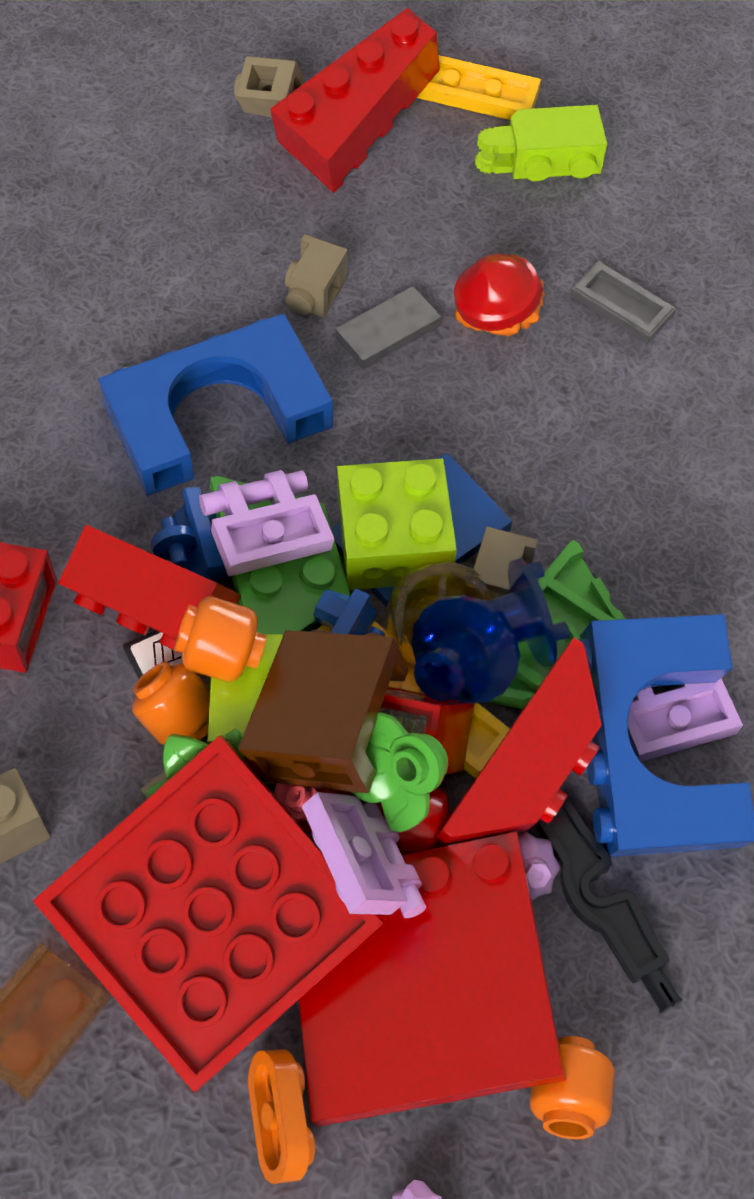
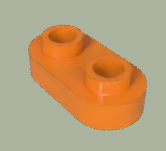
(278, 1115)

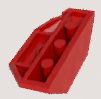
(534, 757)

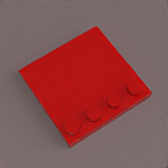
(206, 913)
(439, 998)

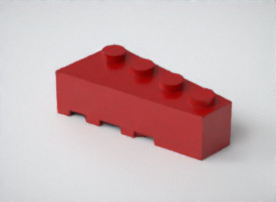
(356, 98)

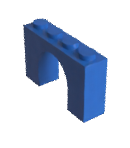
(257, 357)
(636, 807)

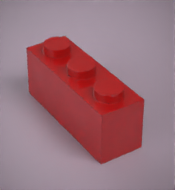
(135, 584)

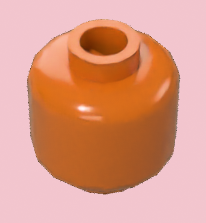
(220, 639)
(172, 702)
(584, 1099)

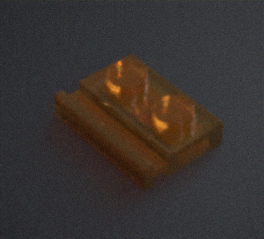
(42, 1018)

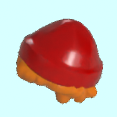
(499, 295)

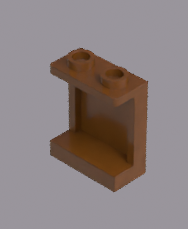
(321, 709)

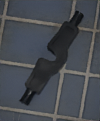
(614, 916)

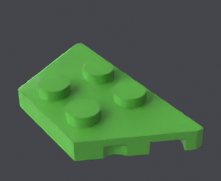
(289, 591)
(571, 597)

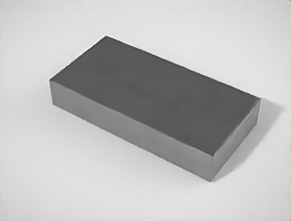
(623, 302)
(388, 327)

